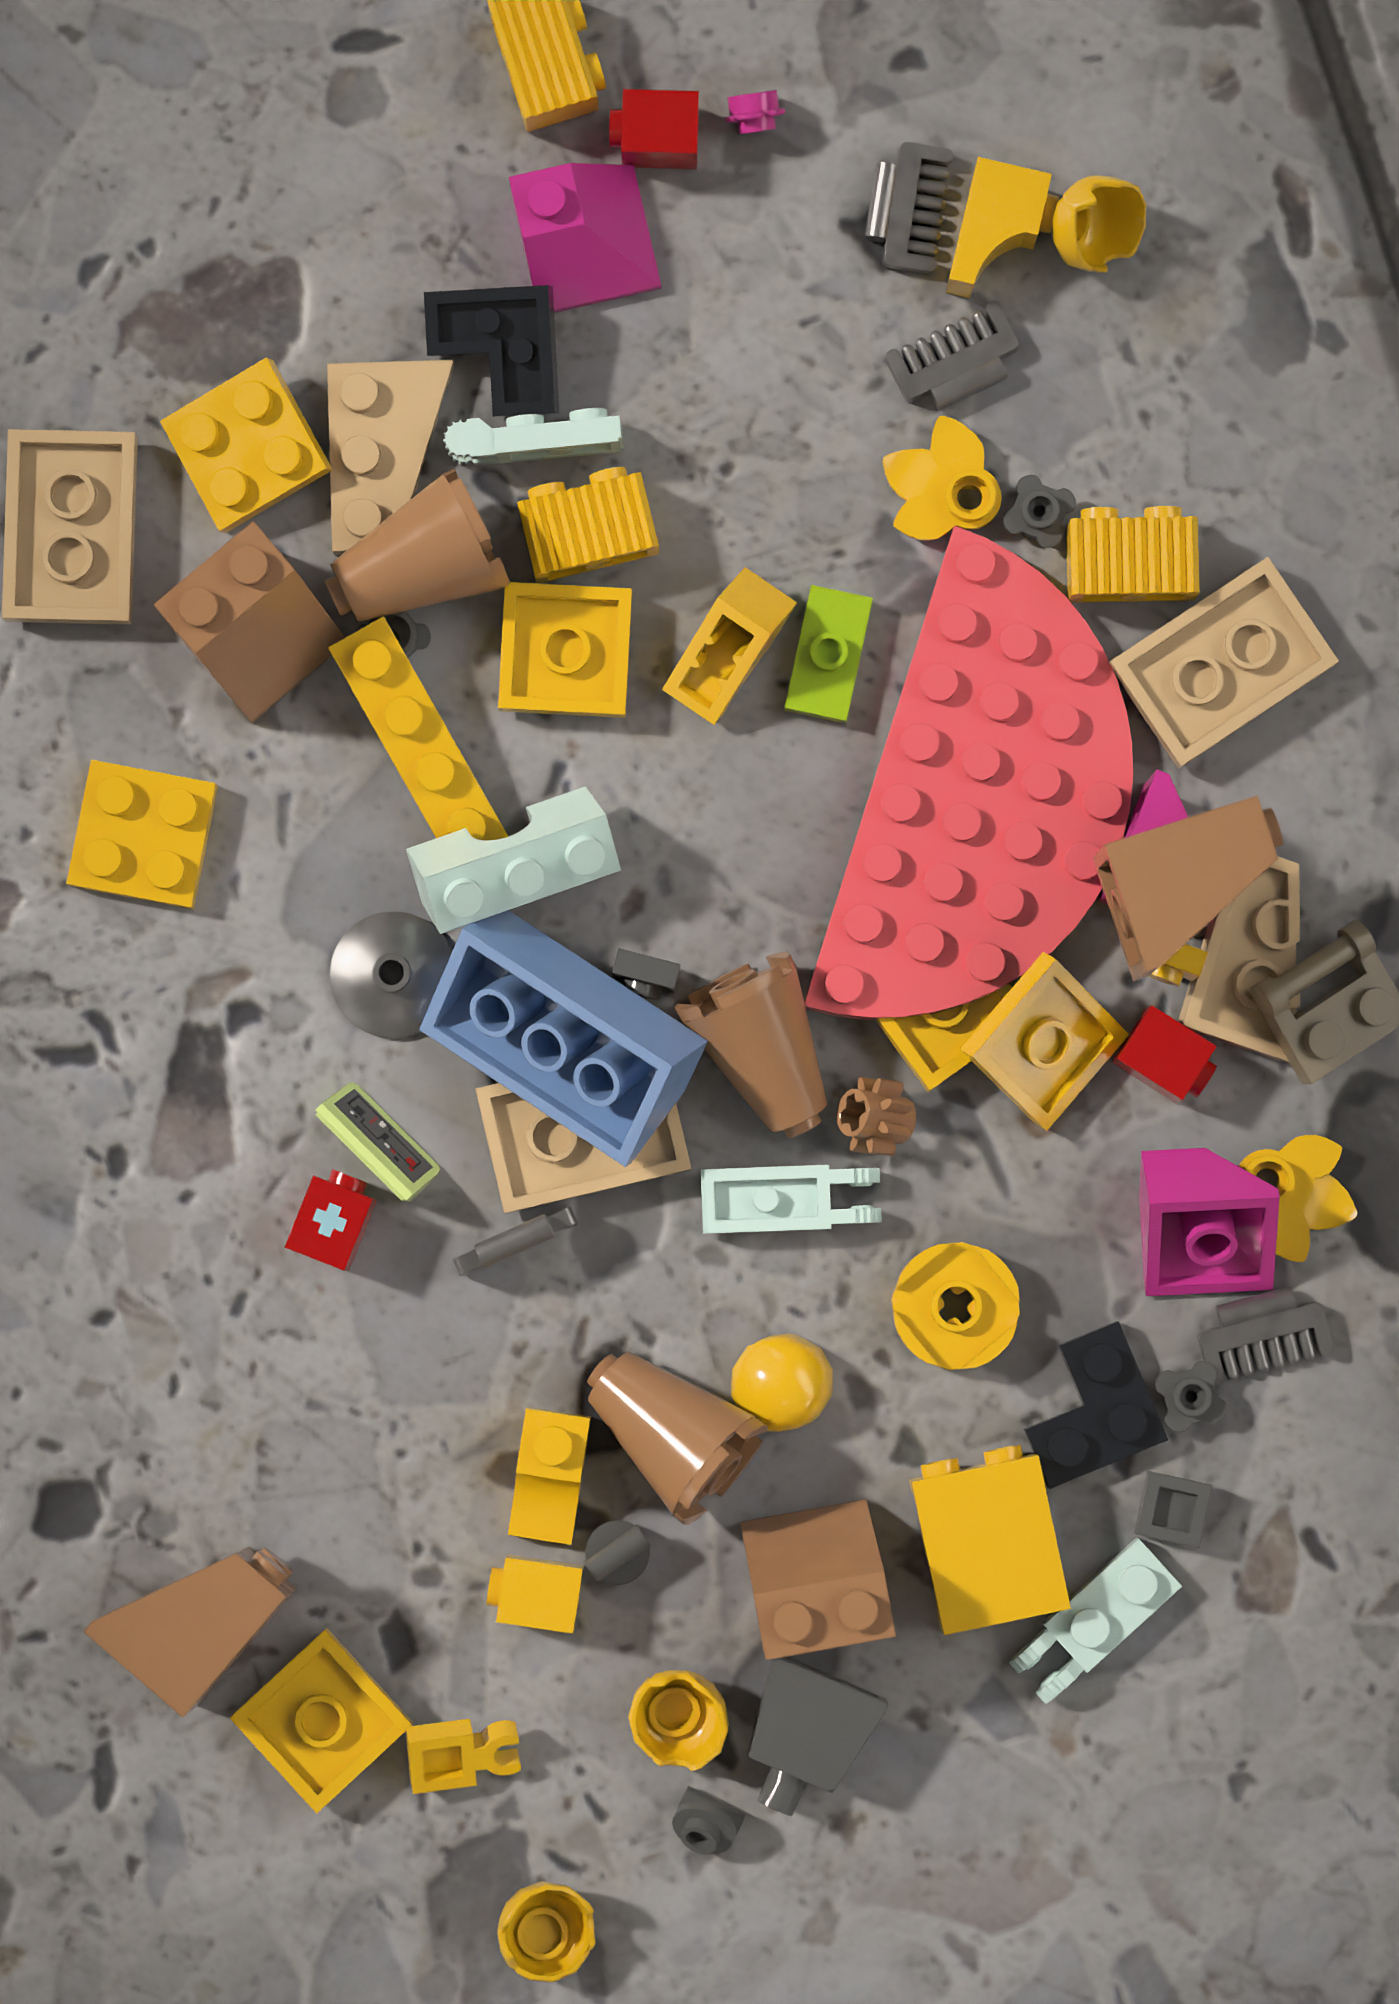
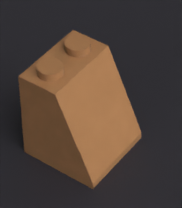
(250, 622)
(1182, 876)
(817, 1579)
(196, 1627)

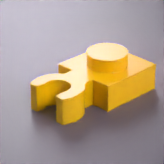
(1185, 964)
(450, 1753)

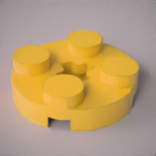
(992, 1310)

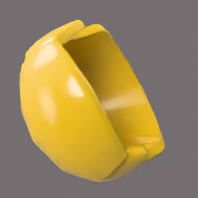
(1098, 222)
(782, 1381)
(679, 1719)
(546, 1931)

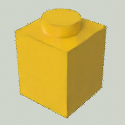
(536, 1593)

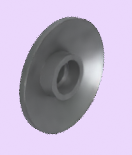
(356, 968)

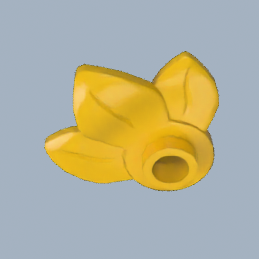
(934, 479)
(1305, 1189)

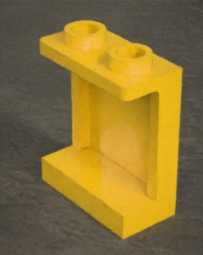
(989, 1540)

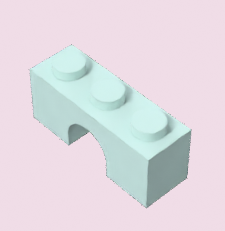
(476, 878)

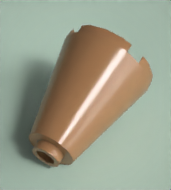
(419, 556)
(762, 1042)
(674, 1431)

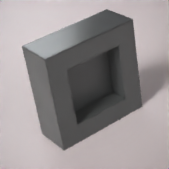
(645, 973)
(1173, 1509)

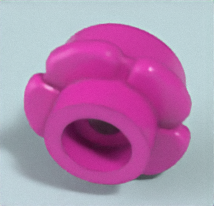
(754, 111)

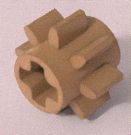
(876, 1116)

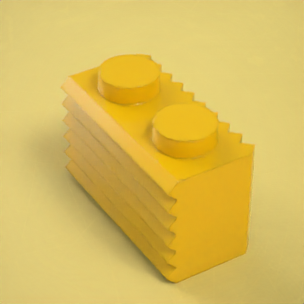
(546, 59)
(587, 524)
(1131, 556)

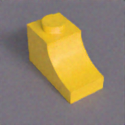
(1001, 213)
(729, 645)
(549, 1475)

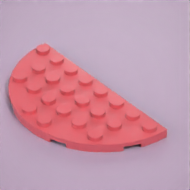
(984, 800)

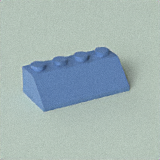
(561, 1034)

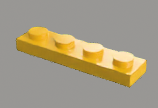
(414, 733)

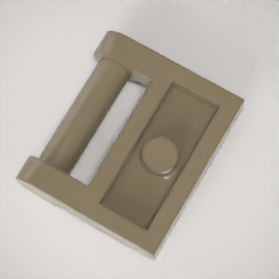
(1342, 1019)

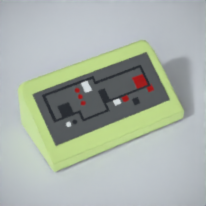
(378, 1141)

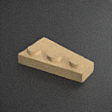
(379, 439)
(1244, 945)

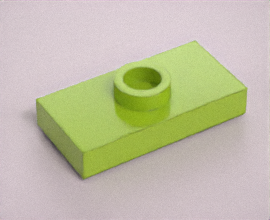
(828, 654)

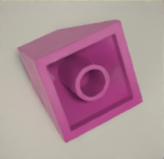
(585, 233)
(1205, 1224)

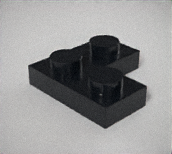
(514, 329)
(1114, 1412)

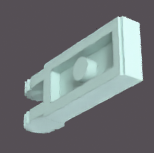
(532, 439)
(780, 1198)
(1100, 1616)

